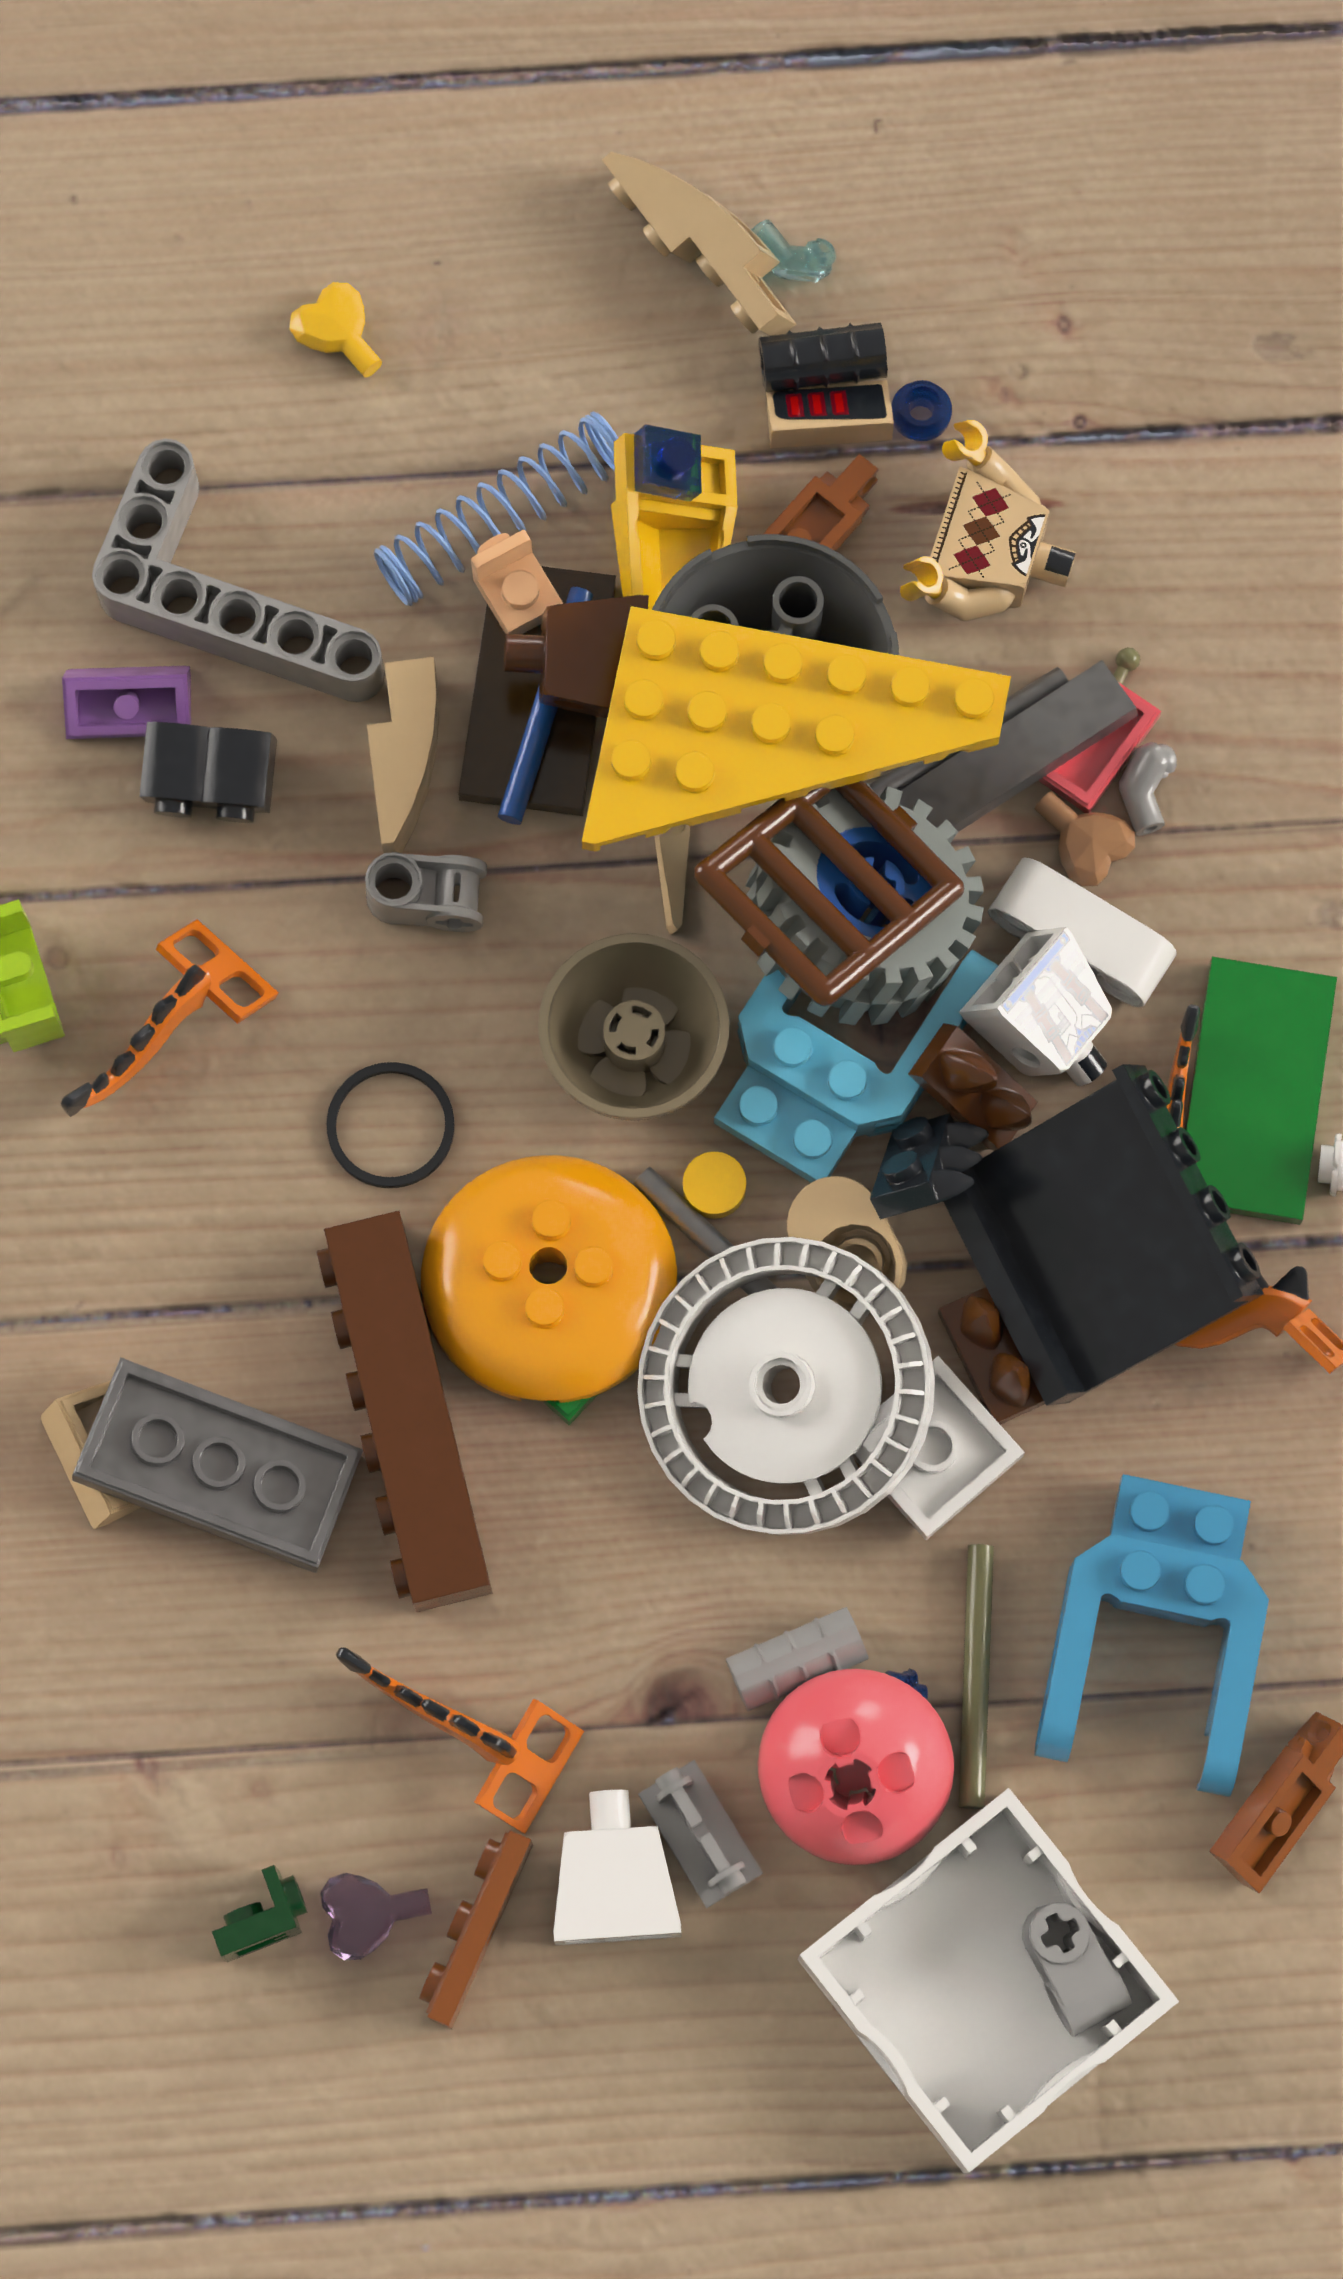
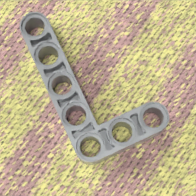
(216, 600)

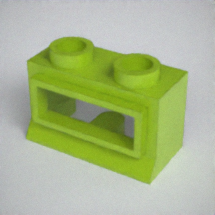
(26, 999)

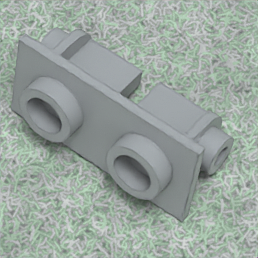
(700, 1833)

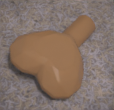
(1087, 840)

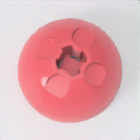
(876, 1738)

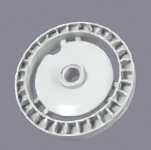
(836, 1394)

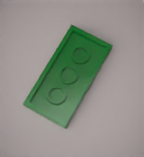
(1260, 1084)

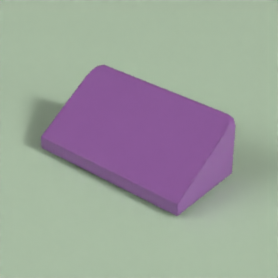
(124, 700)

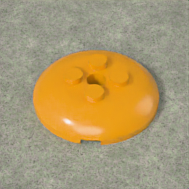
(537, 1336)

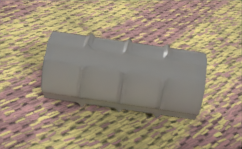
(795, 1657)

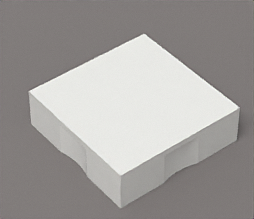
(952, 1999)

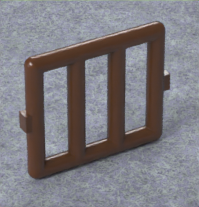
(863, 954)

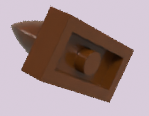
(973, 1086)
(990, 1356)

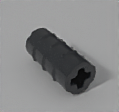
(823, 357)

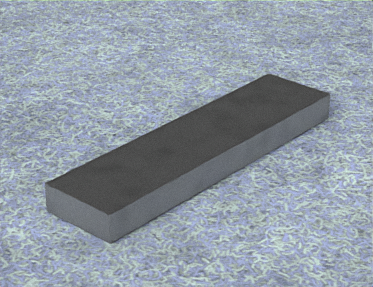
(1026, 751)

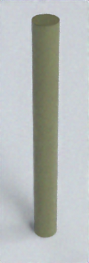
(976, 1676)

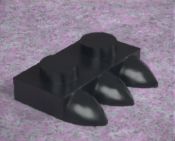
(925, 1164)

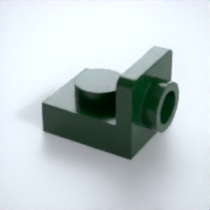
(253, 1928)

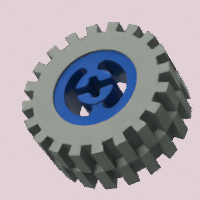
(916, 967)

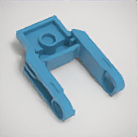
(1172, 1559)

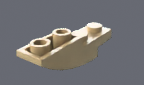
(705, 231)

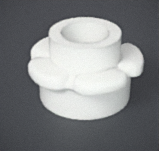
(1332, 1165)

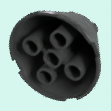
(784, 589)

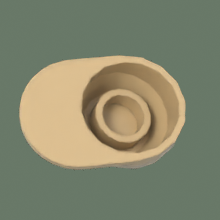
(842, 1215)

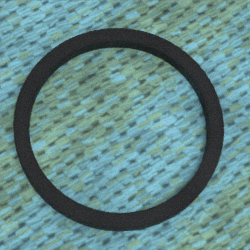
(385, 1068)

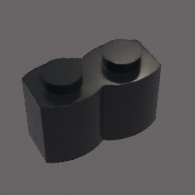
(208, 769)

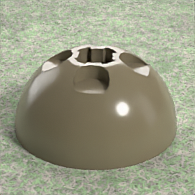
(617, 997)

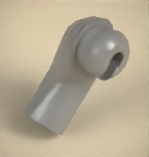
(1139, 781)

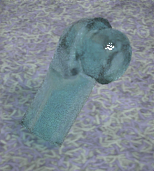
(797, 263)

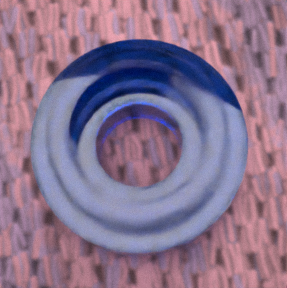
(921, 394)

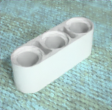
(1119, 949)

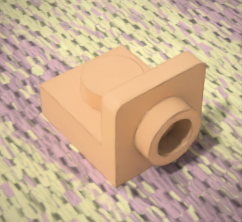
(513, 582)

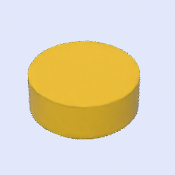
(714, 1184)

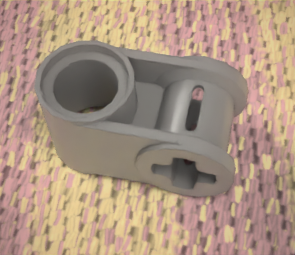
(431, 892)
(1080, 1978)

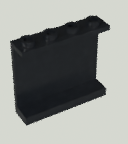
(1102, 1237)

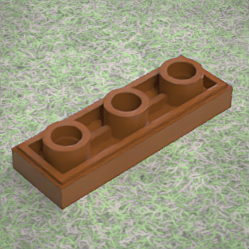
(474, 1927)

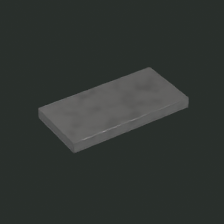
(217, 1465)

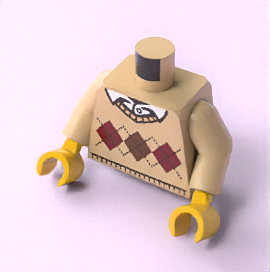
(986, 537)

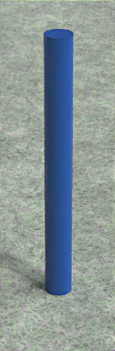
(532, 746)

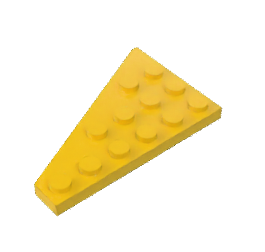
(751, 716)

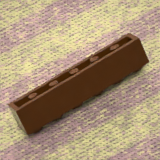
(406, 1412)

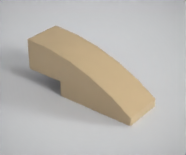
(405, 749)

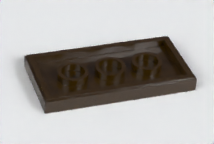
(502, 712)

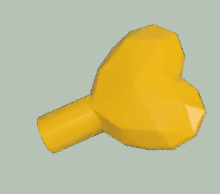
(336, 326)

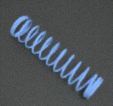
(396, 570)

